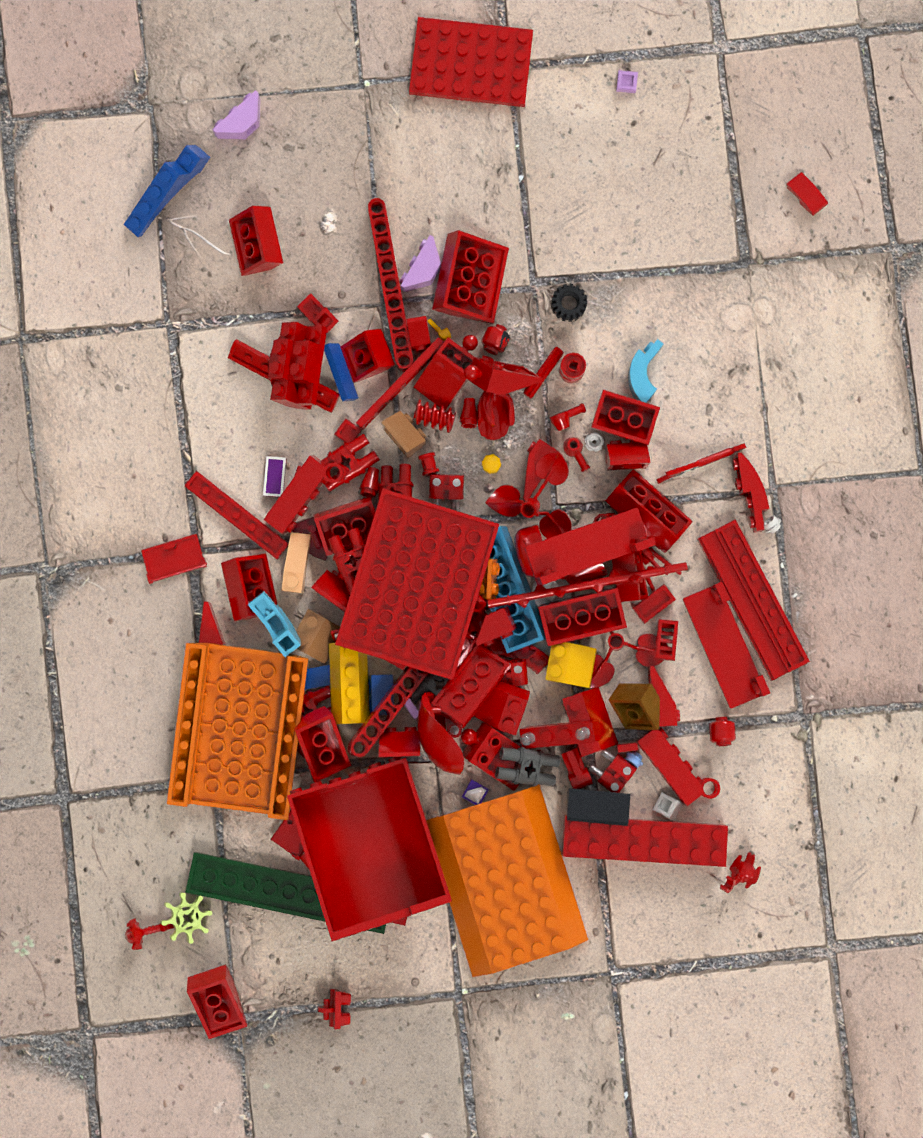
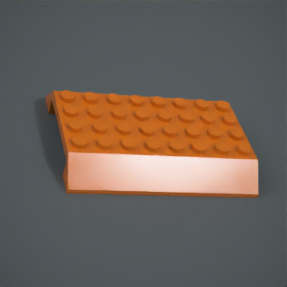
(237, 729)
(507, 882)

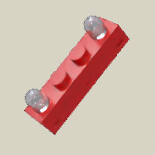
(560, 734)

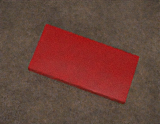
(471, 685)

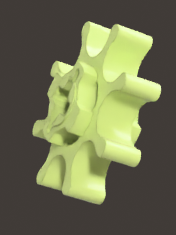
(181, 925)

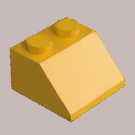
(571, 664)

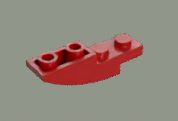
(750, 483)

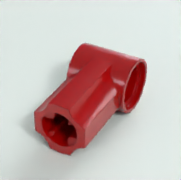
(577, 773)

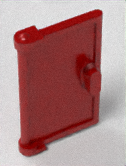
(174, 561)
(288, 837)

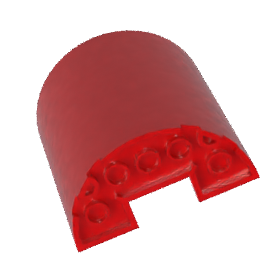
(368, 848)

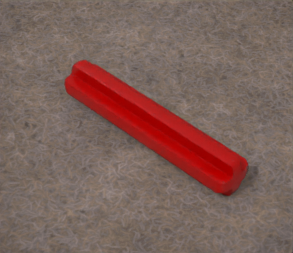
(544, 371)

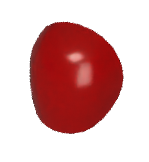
(434, 738)

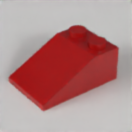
(504, 707)
(399, 743)
(216, 1001)

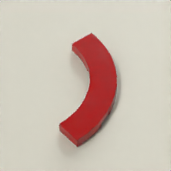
(535, 658)

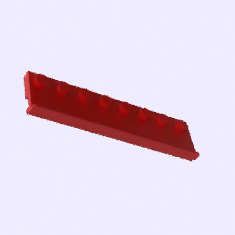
(753, 600)

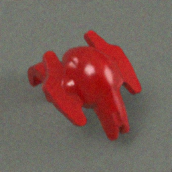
(478, 616)
(742, 873)
(135, 934)

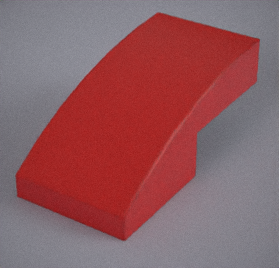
(807, 193)
(317, 313)

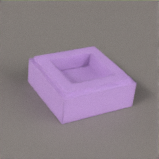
(627, 81)
(411, 708)

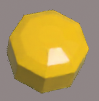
(491, 464)

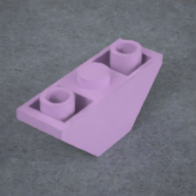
(241, 120)
(423, 267)

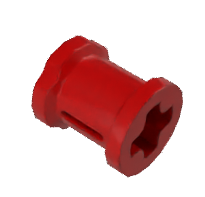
(428, 463)

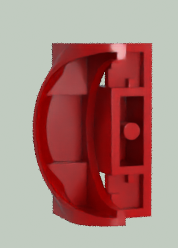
(297, 362)

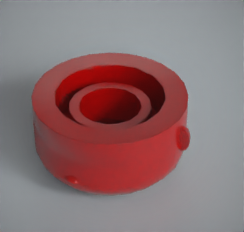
(525, 537)

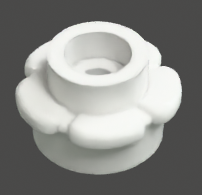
(599, 442)
(772, 524)

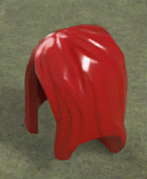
(495, 415)

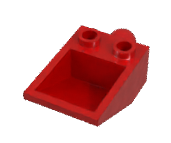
(445, 375)
(499, 376)
(484, 750)

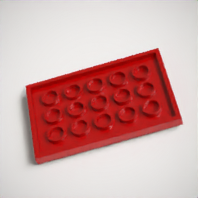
(471, 62)

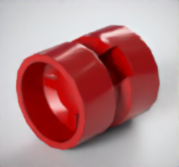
(572, 367)

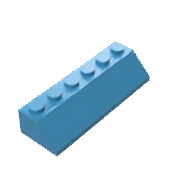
(514, 582)

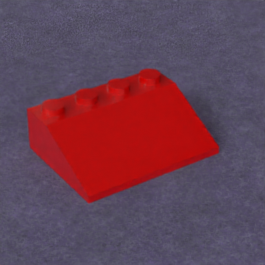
(470, 277)

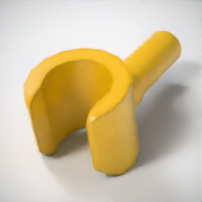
(443, 334)

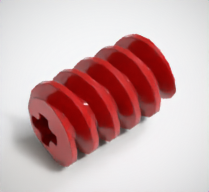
(435, 416)

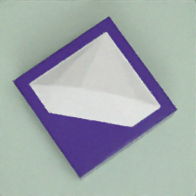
(475, 792)

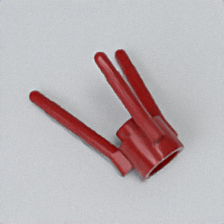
(648, 557)

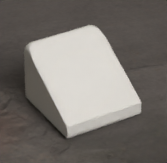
(667, 806)

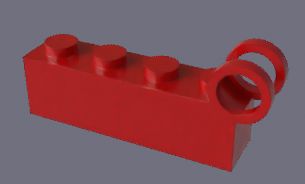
(300, 492)
(627, 564)
(673, 769)

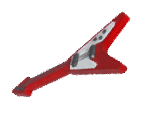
(701, 462)

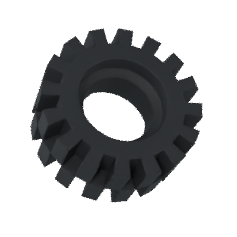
(575, 292)

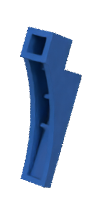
(165, 186)

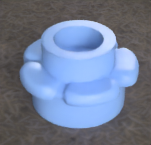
(634, 758)

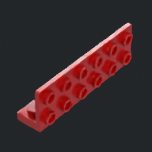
(587, 546)
(725, 646)

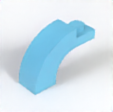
(637, 375)
(279, 626)

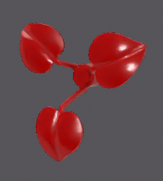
(507, 500)
(645, 655)

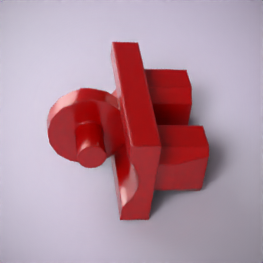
(332, 1008)

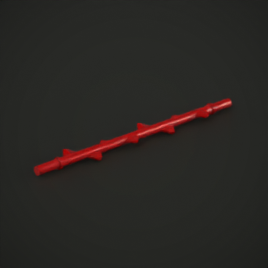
(597, 585)

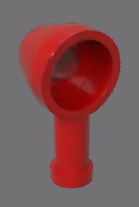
(562, 420)
(576, 452)

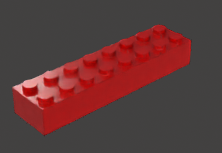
(647, 841)

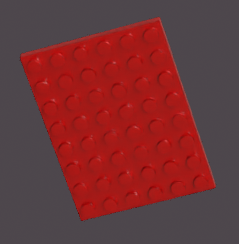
(417, 584)

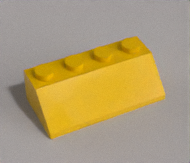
(348, 685)

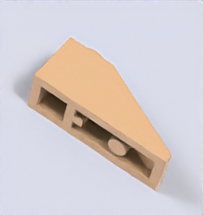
(296, 563)

